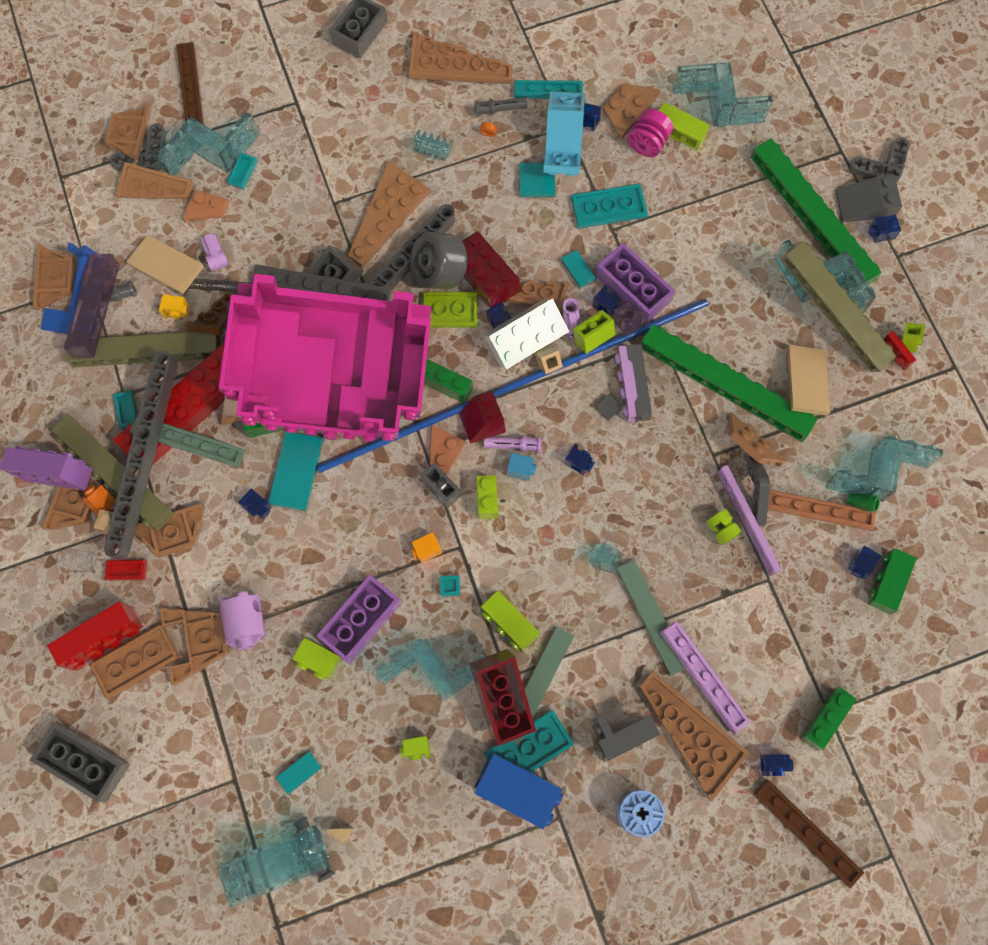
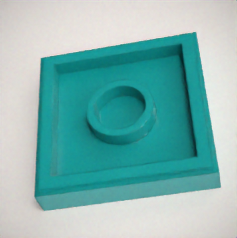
(535, 182)

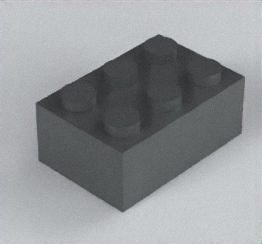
(358, 26)

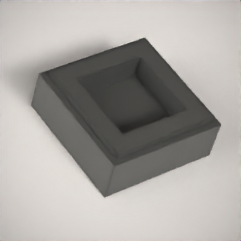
(608, 407)

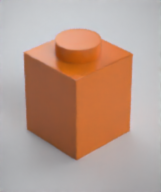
(98, 498)

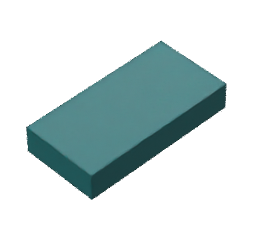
(242, 171)
(578, 269)
(125, 408)
(299, 773)

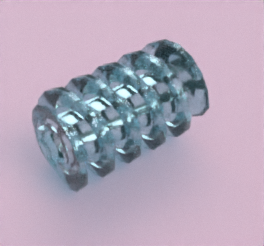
(432, 146)

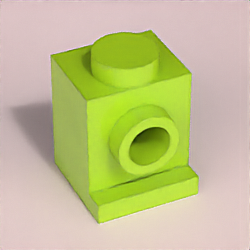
(913, 336)
(415, 748)

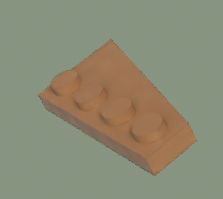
(152, 184)
(534, 292)

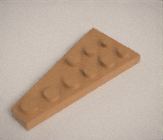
(453, 63)
(391, 205)
(703, 744)

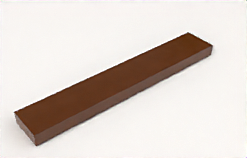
(190, 81)
(808, 833)

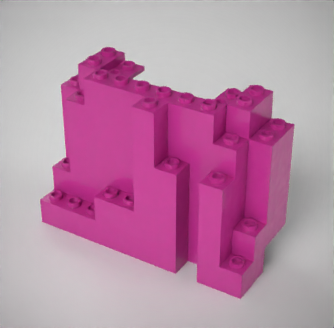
(324, 360)

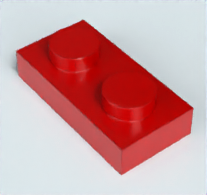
(903, 356)

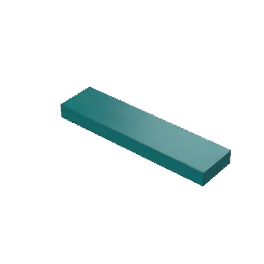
(541, 88)

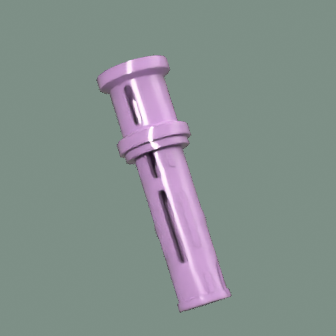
(523, 446)

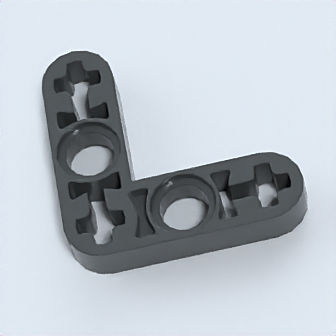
(149, 155)
(889, 168)
(762, 487)

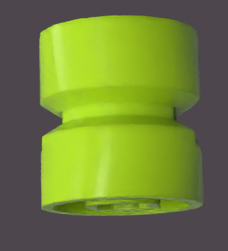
(727, 533)

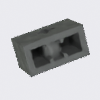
(441, 485)

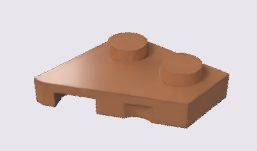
(205, 206)
(444, 449)

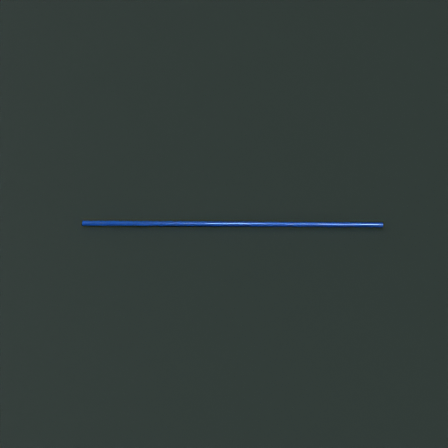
(511, 386)

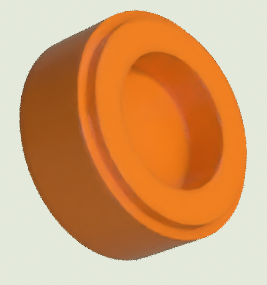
(488, 129)

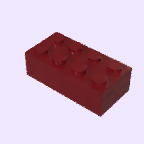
(489, 272)
(502, 697)

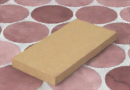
(165, 264)
(808, 380)

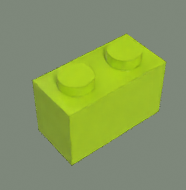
(594, 331)
(487, 497)
(317, 659)

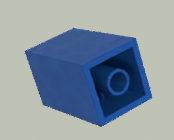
(518, 790)

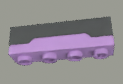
(634, 383)

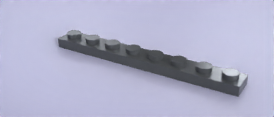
(322, 284)

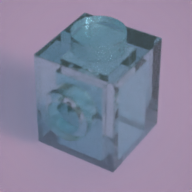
(605, 558)

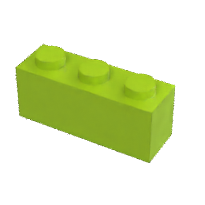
(687, 128)
(509, 621)

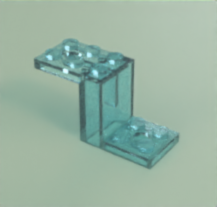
(719, 84)
(208, 144)
(846, 275)
(885, 467)
(432, 666)
(273, 866)

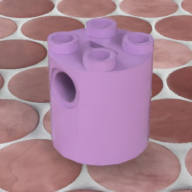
(242, 620)

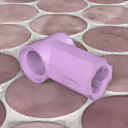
(215, 255)
(572, 318)

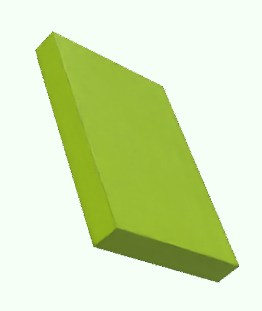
(452, 309)

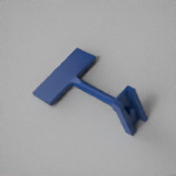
(58, 320)

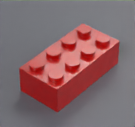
(95, 636)

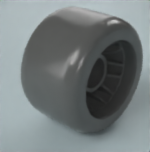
(438, 260)

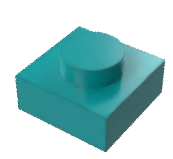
(450, 586)

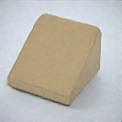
(339, 834)

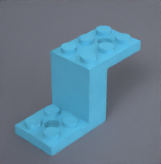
(564, 133)

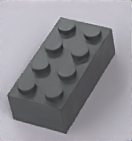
(79, 762)

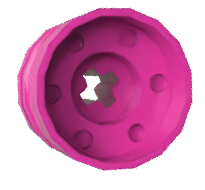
(650, 132)

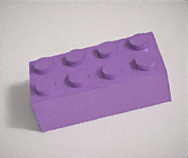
(635, 282)
(46, 467)
(359, 619)

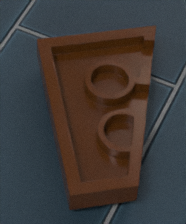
(214, 320)

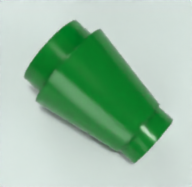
(866, 502)

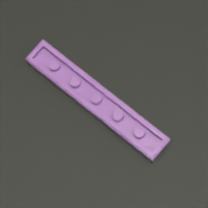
(749, 521)
(705, 677)

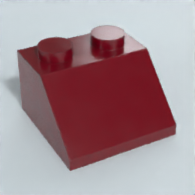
(482, 418)

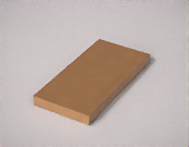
(134, 661)

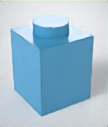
(521, 467)

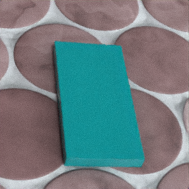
(609, 206)
(296, 471)
(537, 747)

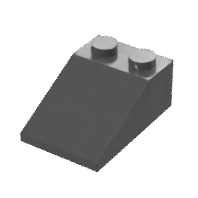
(869, 199)
(337, 265)

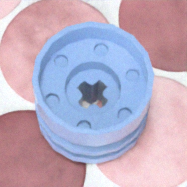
(631, 823)

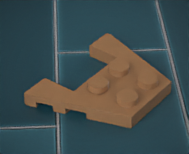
(203, 640)

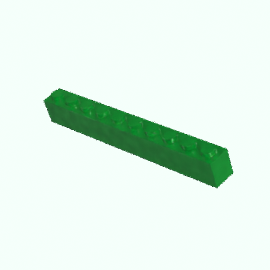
(811, 207)
(727, 383)

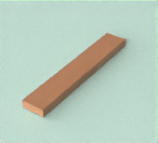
(821, 510)

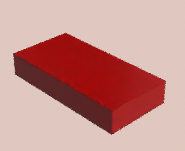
(125, 570)

